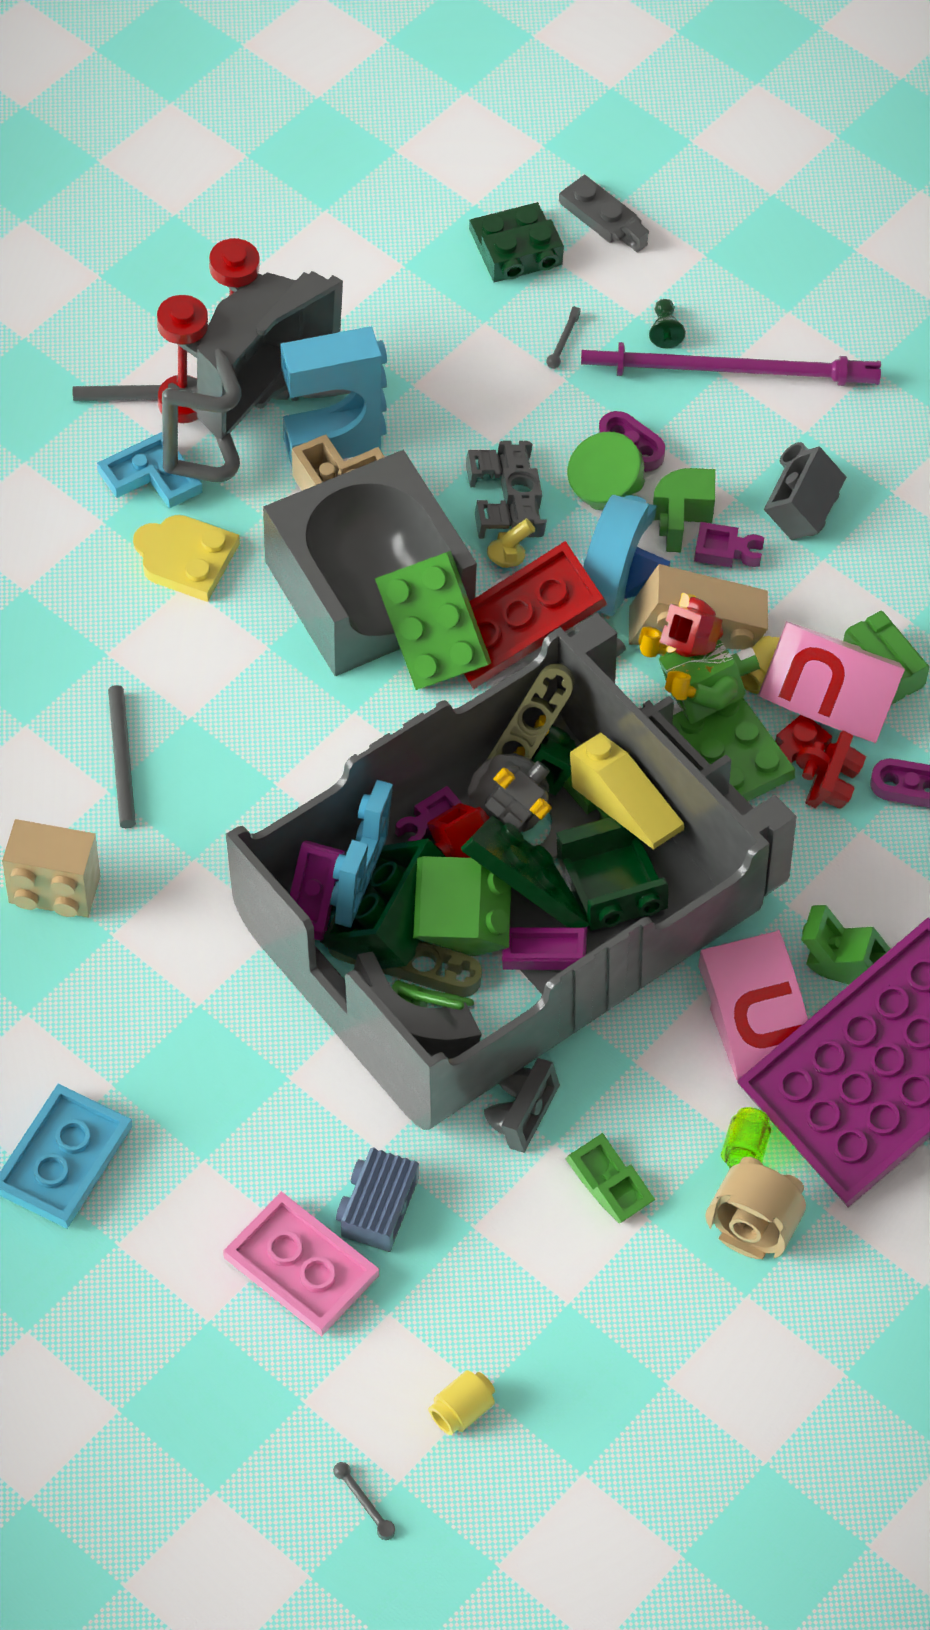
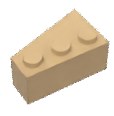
(738, 605)

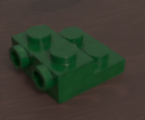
(517, 242)

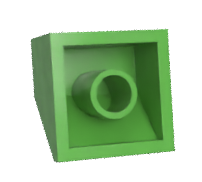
(461, 906)

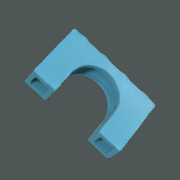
(337, 362)

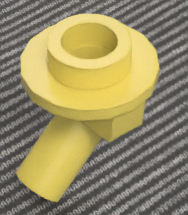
(506, 549)

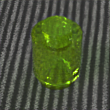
(746, 1136)

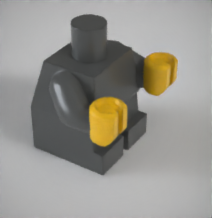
(520, 794)

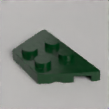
(525, 869)

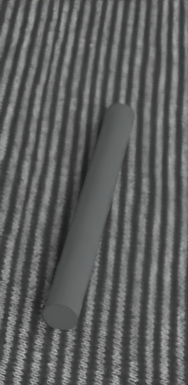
(121, 757)

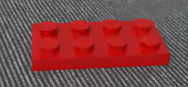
(531, 605)

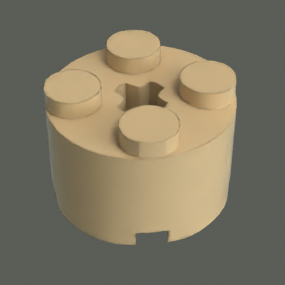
(756, 1209)

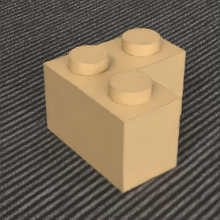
(320, 461)

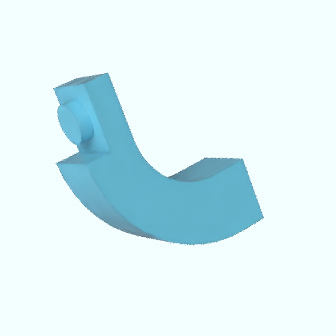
(614, 546)

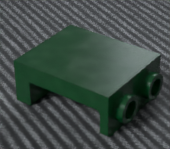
(610, 873)

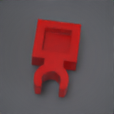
(800, 734)

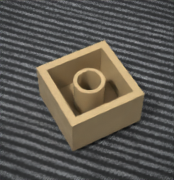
(51, 868)

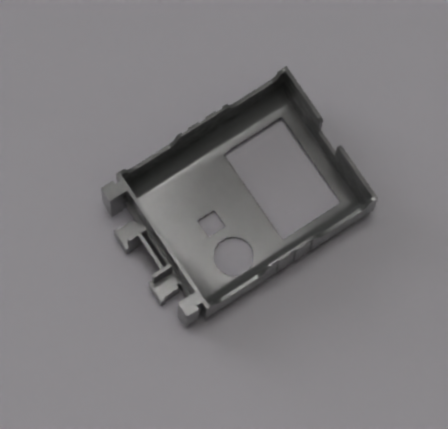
(712, 869)

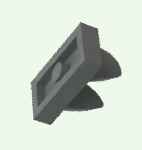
(533, 1092)

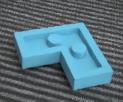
(144, 465)

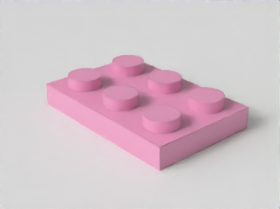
(301, 1263)

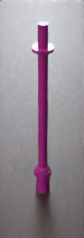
(840, 370)

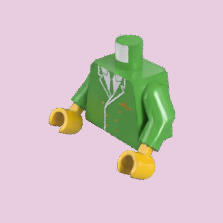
(703, 681)

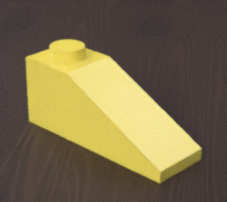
(622, 790)

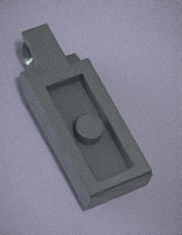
(604, 213)

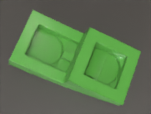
(609, 1180)

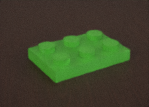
(433, 620)
(738, 733)

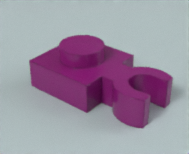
(720, 545)
(426, 811)

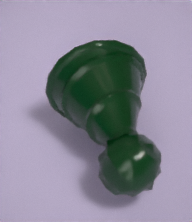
(666, 330)

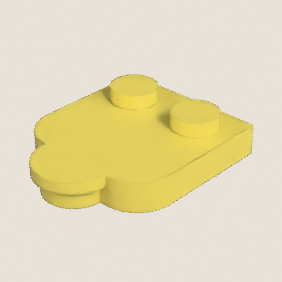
(185, 554)

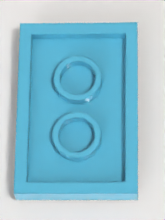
(63, 1155)

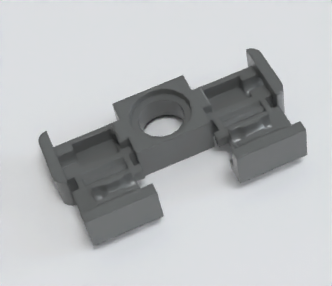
(514, 467)

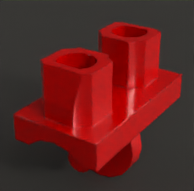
(826, 768)

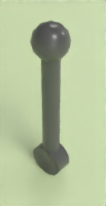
(553, 360)
(385, 1527)

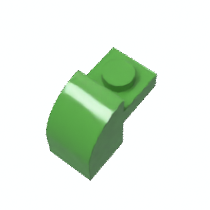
(682, 498)
(840, 951)

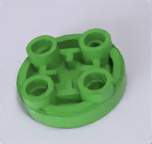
(605, 467)

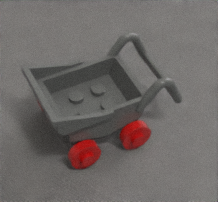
(238, 348)

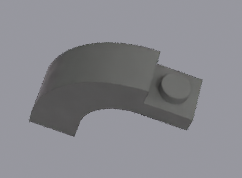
(434, 1028)

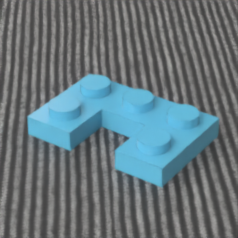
(357, 866)

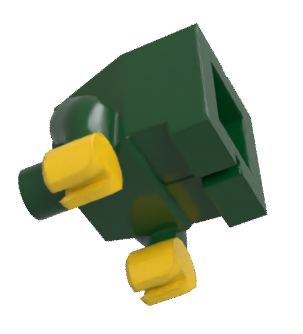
(554, 754)

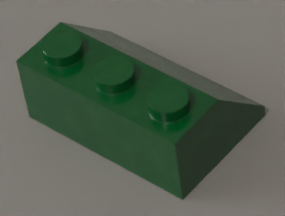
(387, 908)

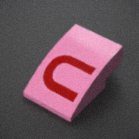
(831, 681)
(752, 997)

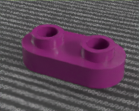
(643, 437)
(910, 782)

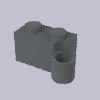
(804, 491)

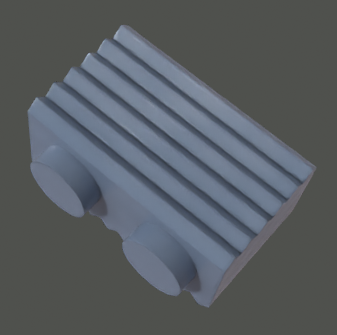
(379, 1199)

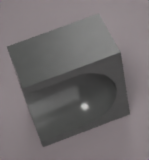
(342, 536)

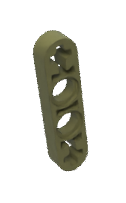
(528, 736)
(432, 979)

